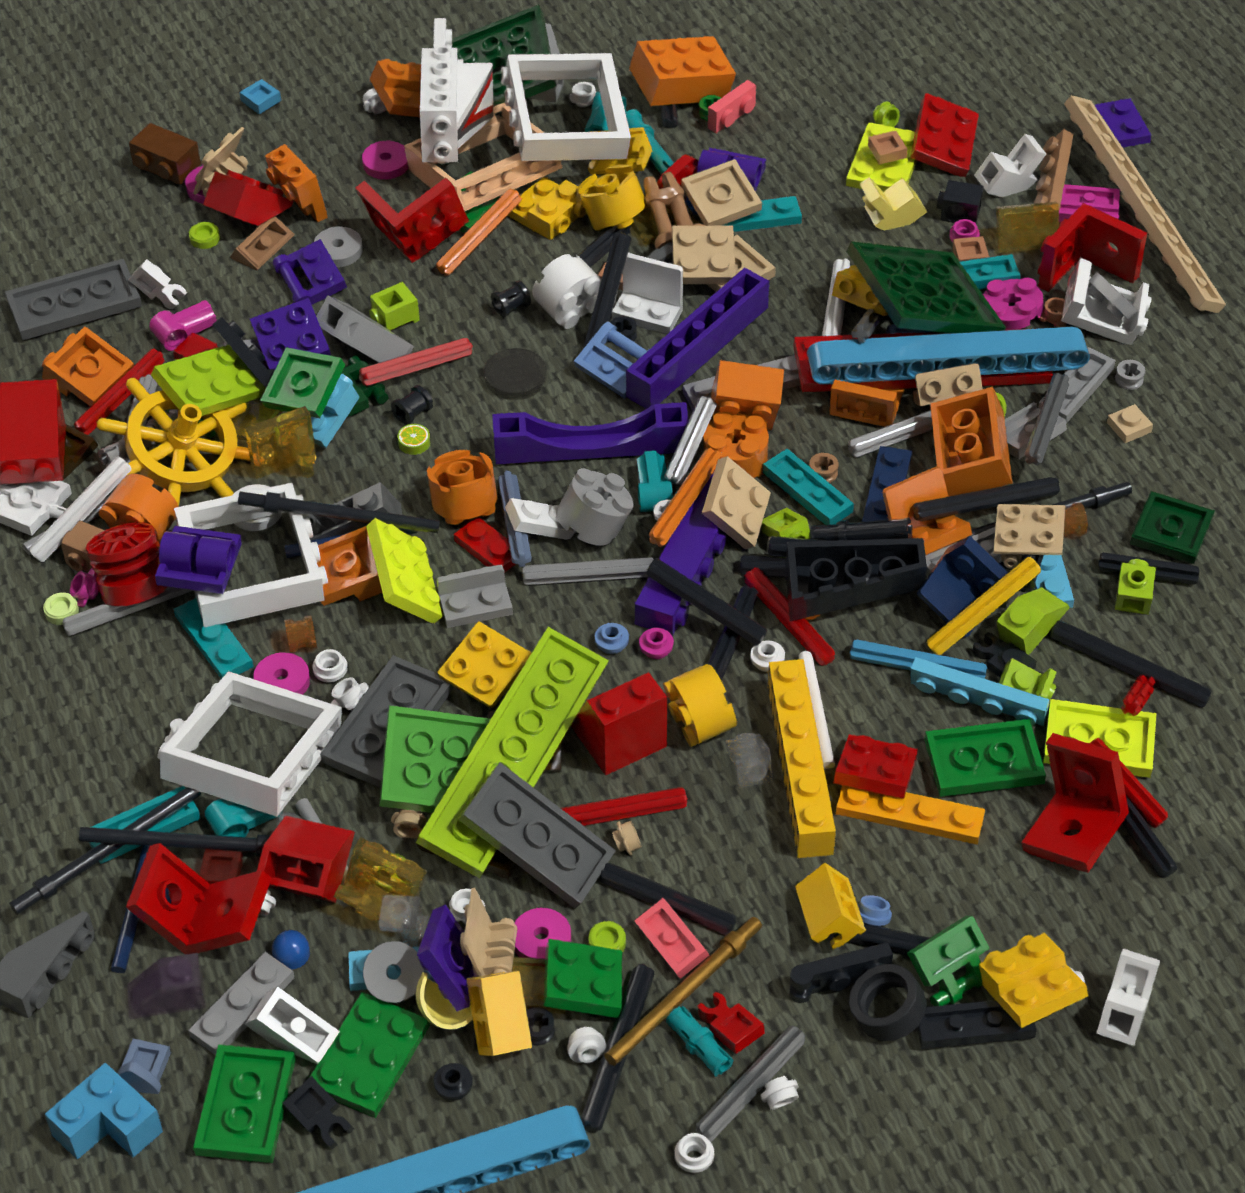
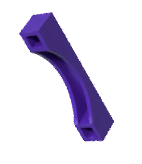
(529, 439)

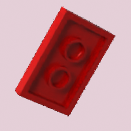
(944, 135)

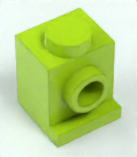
(394, 307)
(1135, 587)

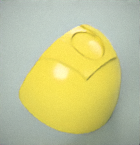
(438, 1009)

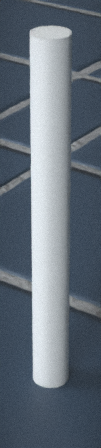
(821, 725)

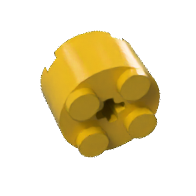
(612, 197)
(700, 704)

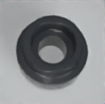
(456, 1090)

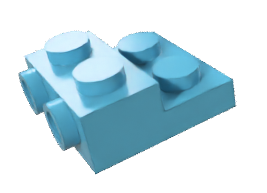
(337, 409)

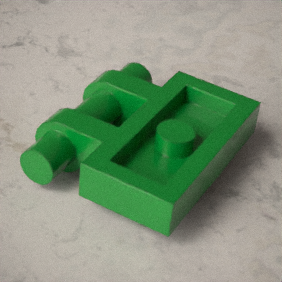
(947, 952)

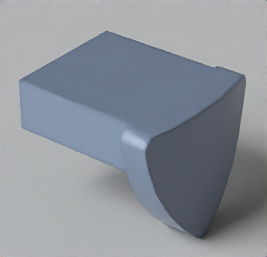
(144, 1065)

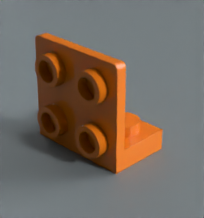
(864, 403)
(920, 488)

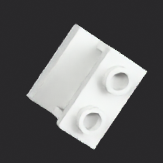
(1087, 312)

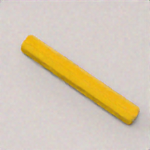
(983, 606)

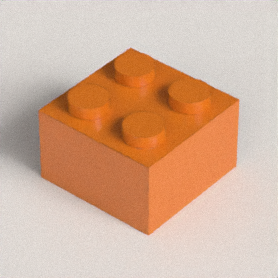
(748, 390)

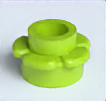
(886, 114)

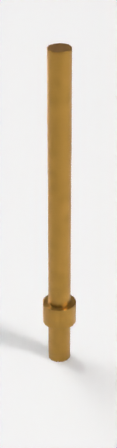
(729, 947)

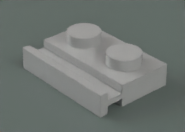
(1021, 425)

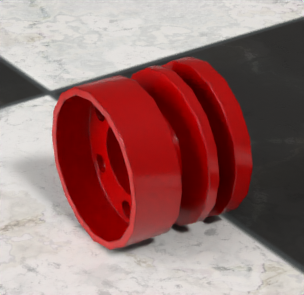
(126, 563)

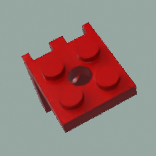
(412, 227)
(1087, 237)
(1087, 799)
(199, 913)

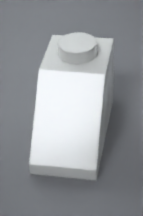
(291, 1026)

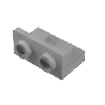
(474, 596)

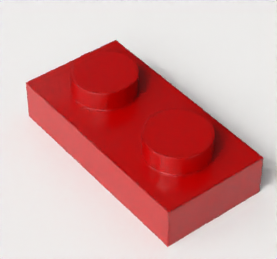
(485, 544)

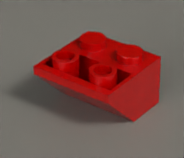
(245, 198)
(306, 857)

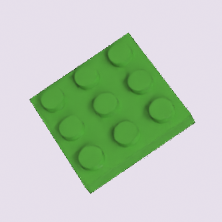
(424, 755)

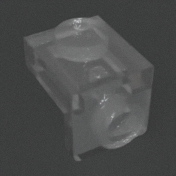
(750, 759)
(404, 916)

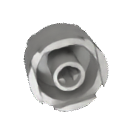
(595, 506)

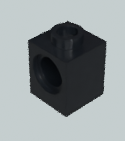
(960, 201)

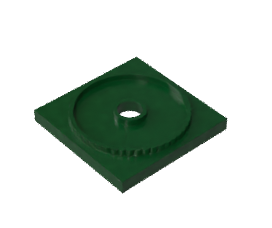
(512, 35)
(924, 289)

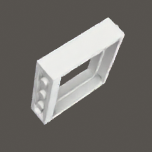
(569, 144)
(262, 597)
(239, 785)

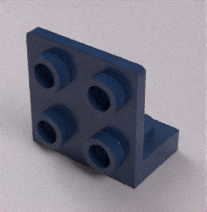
(959, 579)

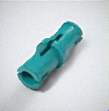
(699, 1040)

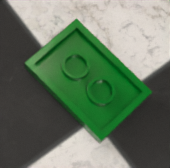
(984, 757)
(370, 1054)
(244, 1103)

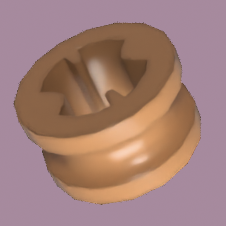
(827, 460)

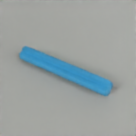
(904, 658)

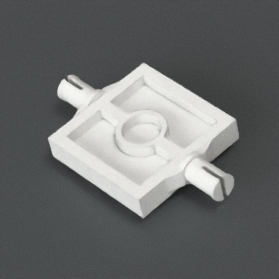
(32, 504)

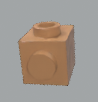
(74, 545)

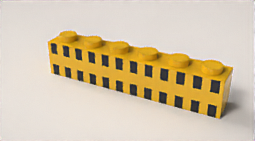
(801, 759)

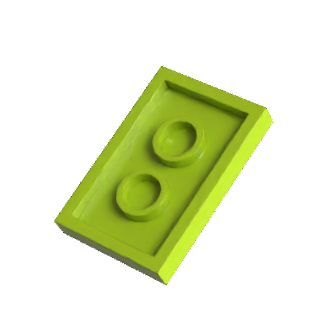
(209, 380)

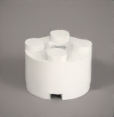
(567, 290)

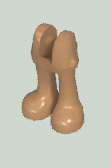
(669, 197)

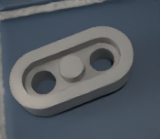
(1118, 304)

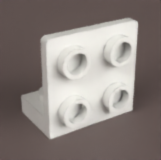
(651, 293)

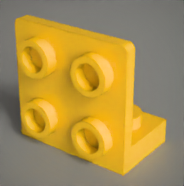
(484, 664)

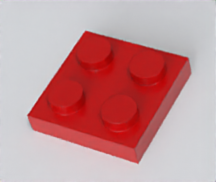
(876, 766)

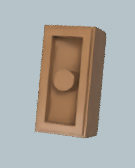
(262, 243)

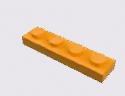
(913, 813)

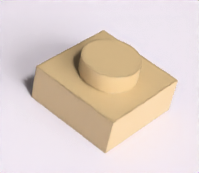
(1129, 423)

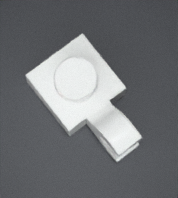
(154, 283)

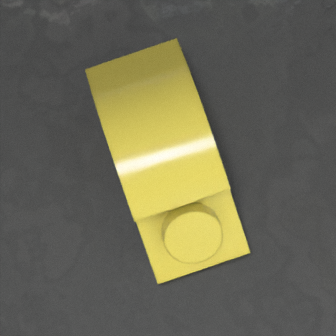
(894, 206)

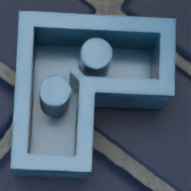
(103, 1107)

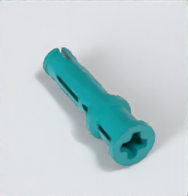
(658, 156)

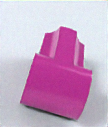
(175, 328)

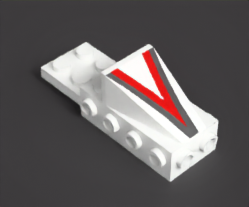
(453, 98)

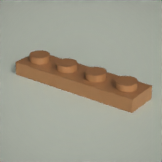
(1054, 168)

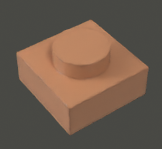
(887, 147)
(970, 248)

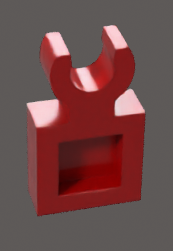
(733, 1025)

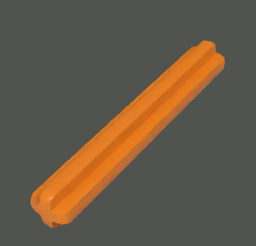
(478, 232)
(684, 497)

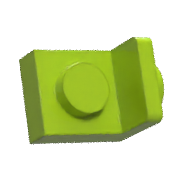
(786, 524)
(1028, 680)

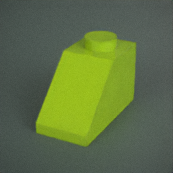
(1030, 619)

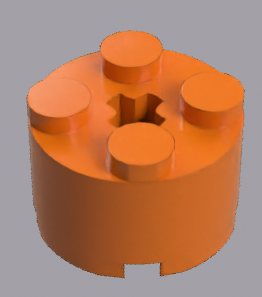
(739, 438)
(462, 486)
(139, 502)

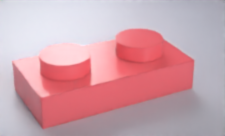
(732, 106)
(672, 938)

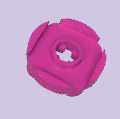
(1023, 293)

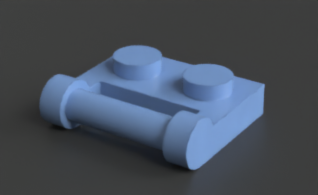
(605, 364)

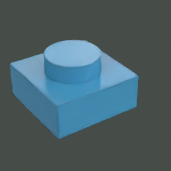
(260, 96)

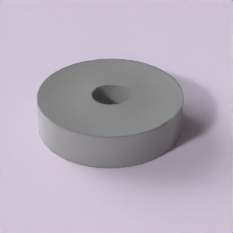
(348, 240)
(377, 966)

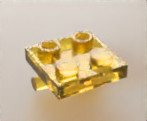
(282, 443)
(375, 874)

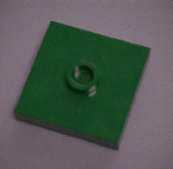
(1172, 527)

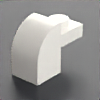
(1013, 173)
(1128, 997)

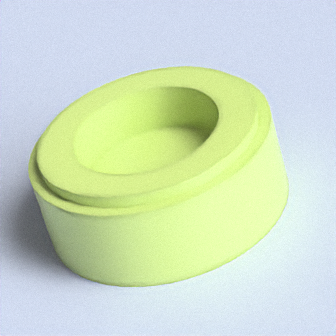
(60, 607)

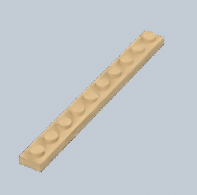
(1145, 205)

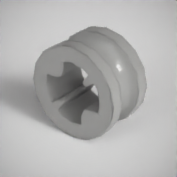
(1130, 382)

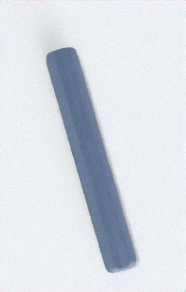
(517, 540)

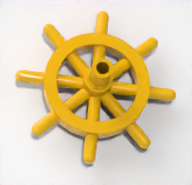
(179, 441)

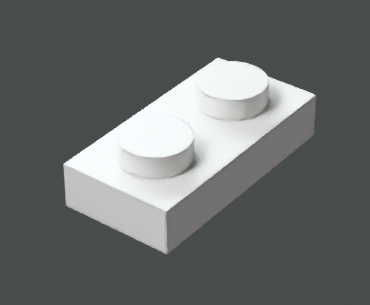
(536, 519)

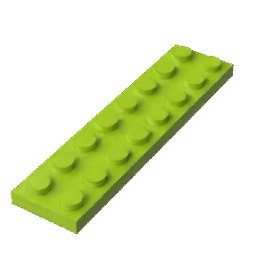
(520, 736)

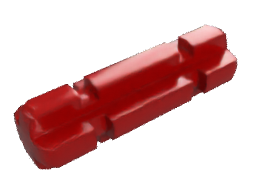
(1138, 695)

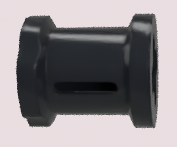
(511, 298)
(412, 404)

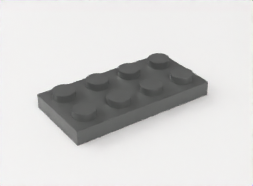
(72, 299)
(360, 740)
(537, 835)

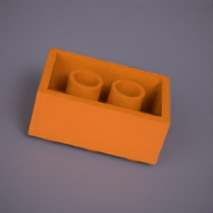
(681, 70)
(971, 442)

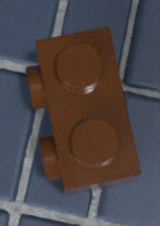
(164, 153)

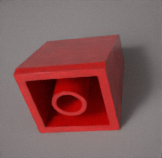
(31, 432)
(624, 723)

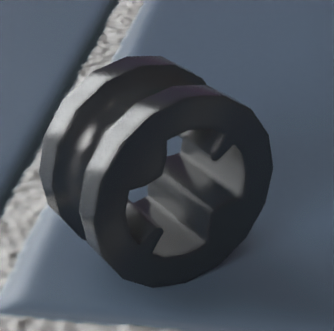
(628, 324)
(547, 1030)

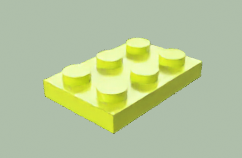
(883, 174)
(404, 571)
(1124, 733)

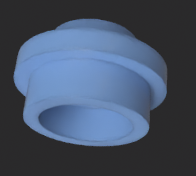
(615, 644)
(875, 910)

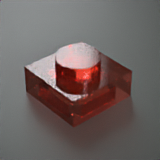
(220, 865)

